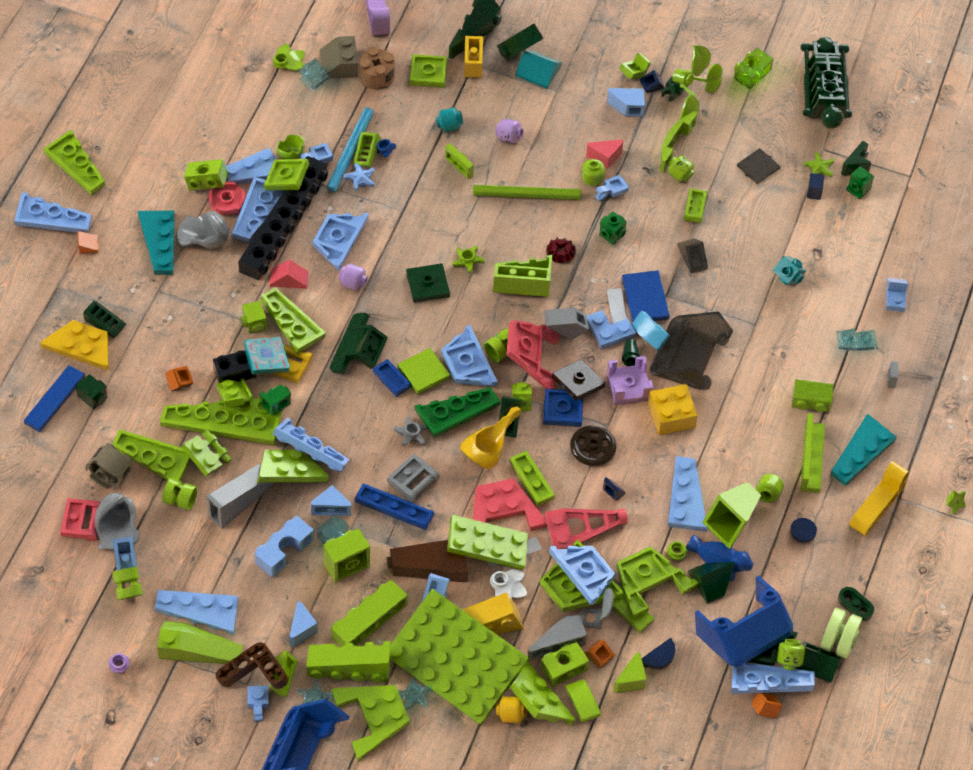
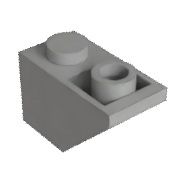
(567, 322)

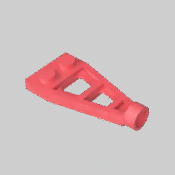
(559, 529)

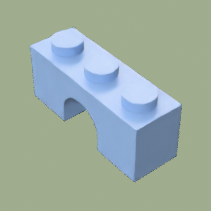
(294, 534)

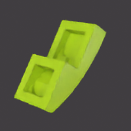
(583, 700)

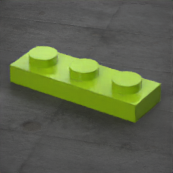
(532, 478)

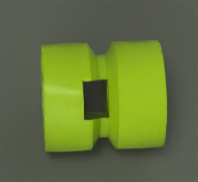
(497, 346)
(185, 498)
(124, 576)

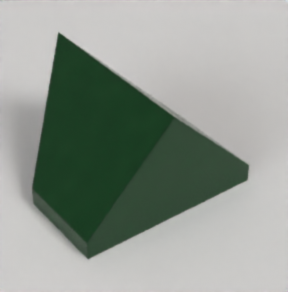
(712, 579)

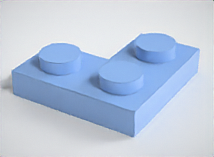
(609, 334)

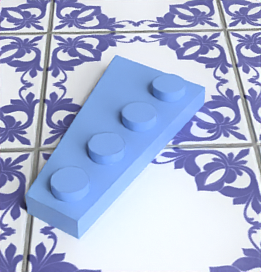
(255, 210)
(44, 215)
(313, 446)
(686, 497)

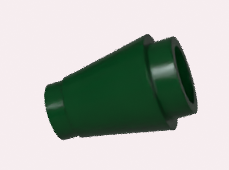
(630, 352)

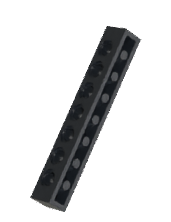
(281, 222)

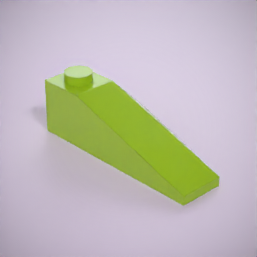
(189, 643)

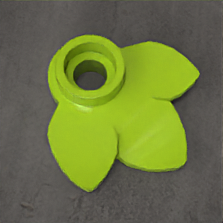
(288, 58)

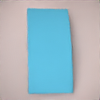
(650, 331)

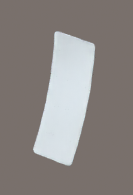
(616, 304)

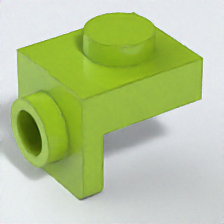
(635, 68)
(523, 391)

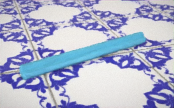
(349, 150)

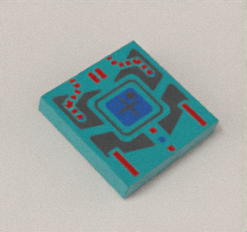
(266, 355)

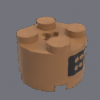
(376, 68)

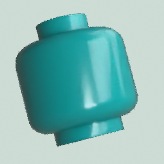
(449, 119)

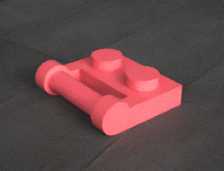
(74, 519)

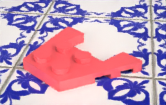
(525, 349)
(505, 500)

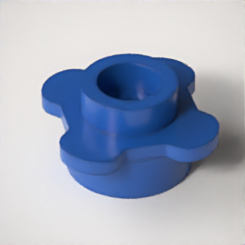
(385, 147)

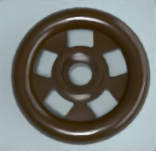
(592, 459)

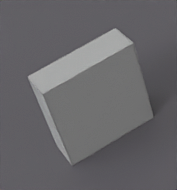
(892, 374)

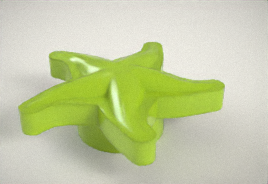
(819, 165)
(468, 258)

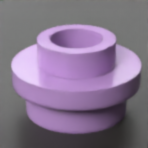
(119, 658)

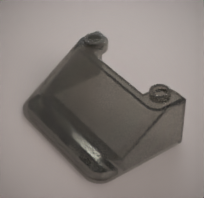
(690, 348)

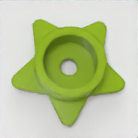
(955, 505)

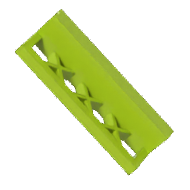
(812, 455)

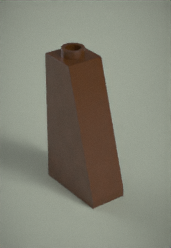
(427, 558)

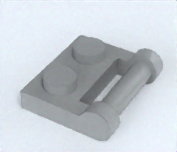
(410, 472)

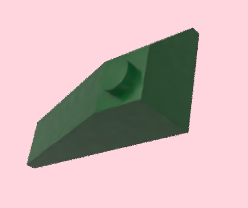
(479, 23)

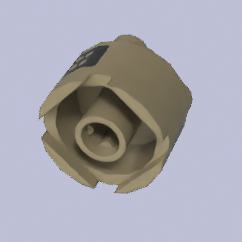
(109, 466)

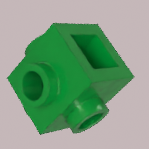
(612, 227)

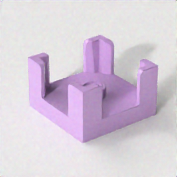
(630, 382)

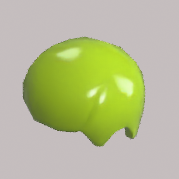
(291, 147)

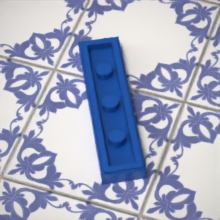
(54, 398)
(394, 506)

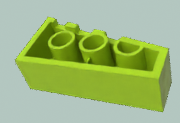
(350, 662)

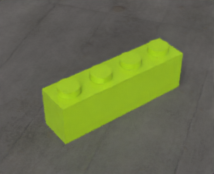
(369, 615)

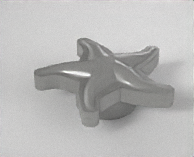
(410, 431)

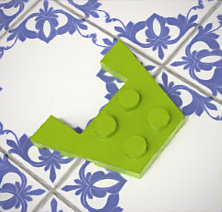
(645, 571)
(565, 593)
(381, 710)

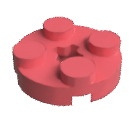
(228, 207)

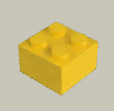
(672, 409)

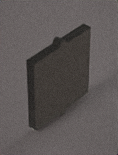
(758, 166)

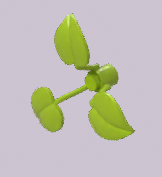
(700, 61)

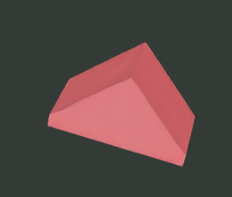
(605, 151)
(289, 275)

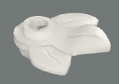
(511, 583)

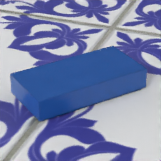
(391, 378)

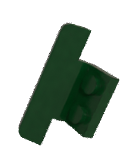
(359, 342)

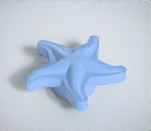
(360, 177)

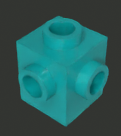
(790, 270)

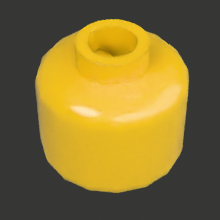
(511, 710)

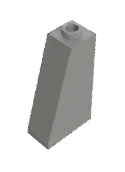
(235, 497)

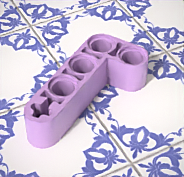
(378, 17)

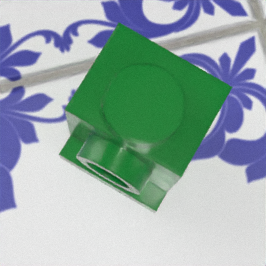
(860, 182)
(276, 399)

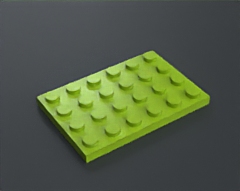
(457, 656)

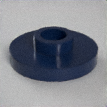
(803, 530)

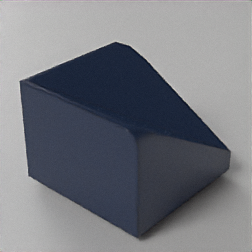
(815, 186)

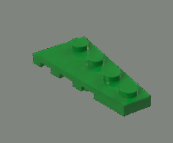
(450, 413)

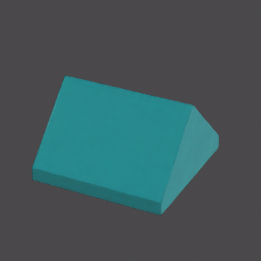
(537, 68)

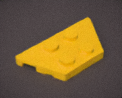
(80, 343)

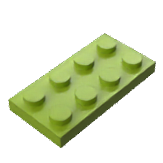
(487, 542)

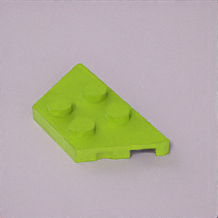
(289, 467)
(539, 698)

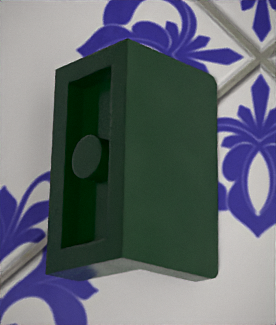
(819, 661)

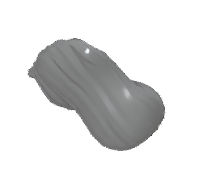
(206, 230)
(115, 520)

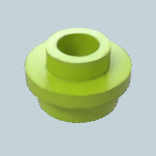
(679, 546)

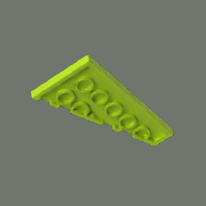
(240, 422)

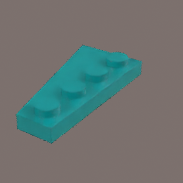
(159, 238)
(864, 447)

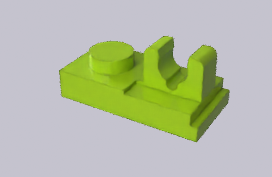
(288, 664)

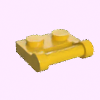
(296, 368)

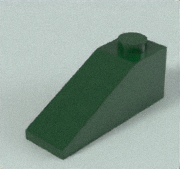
(519, 41)

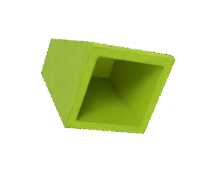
(731, 513)

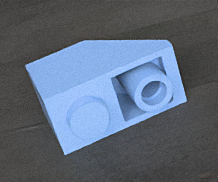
(627, 101)

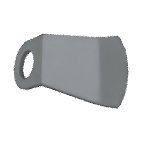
(600, 614)

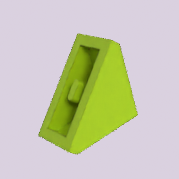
(632, 677)

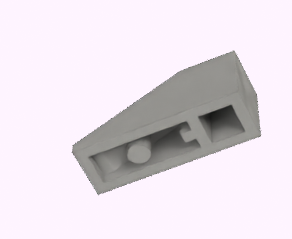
(564, 632)

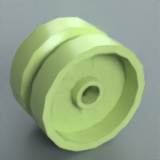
(839, 632)

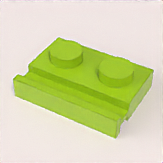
(234, 393)

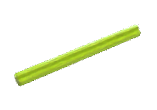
(526, 192)

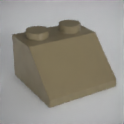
(340, 57)

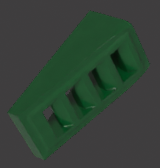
(95, 310)

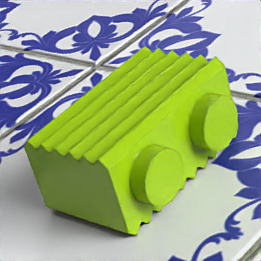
(812, 395)

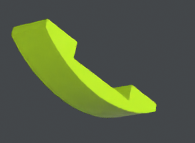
(682, 126)

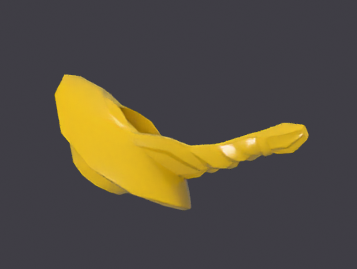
(486, 444)

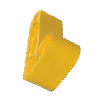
(880, 499)

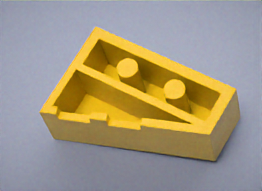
(497, 614)

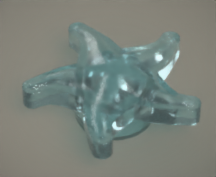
(314, 693)
(415, 694)

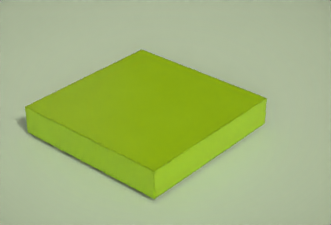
(428, 71)
(286, 174)
(423, 371)

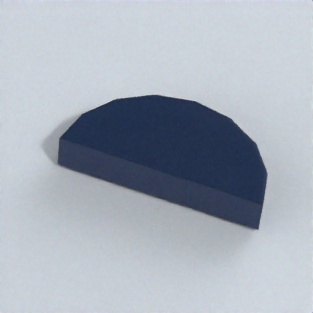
(660, 656)

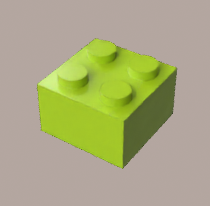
(346, 555)

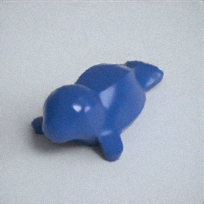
(718, 552)

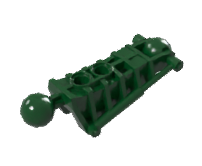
(826, 82)

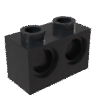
(233, 367)

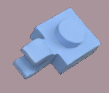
(319, 152)
(614, 186)
(258, 698)

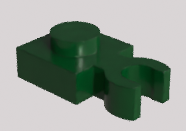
(672, 88)

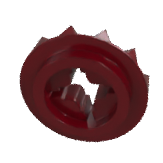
(561, 256)

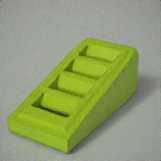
(362, 143)

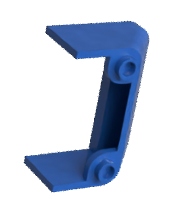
(751, 635)
(301, 733)

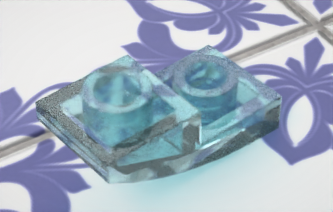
(857, 341)

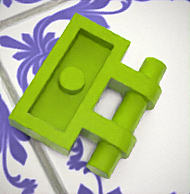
(201, 454)

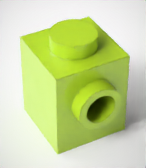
(254, 317)

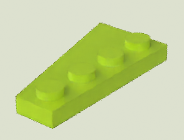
(73, 160)
(293, 322)
(157, 456)

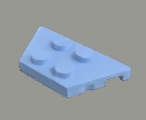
(338, 236)
(467, 360)
(585, 569)

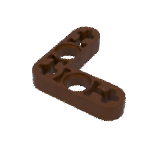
(258, 661)

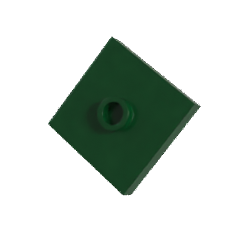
(427, 282)

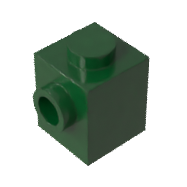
(91, 391)

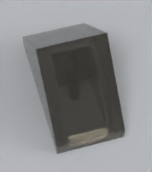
(693, 254)

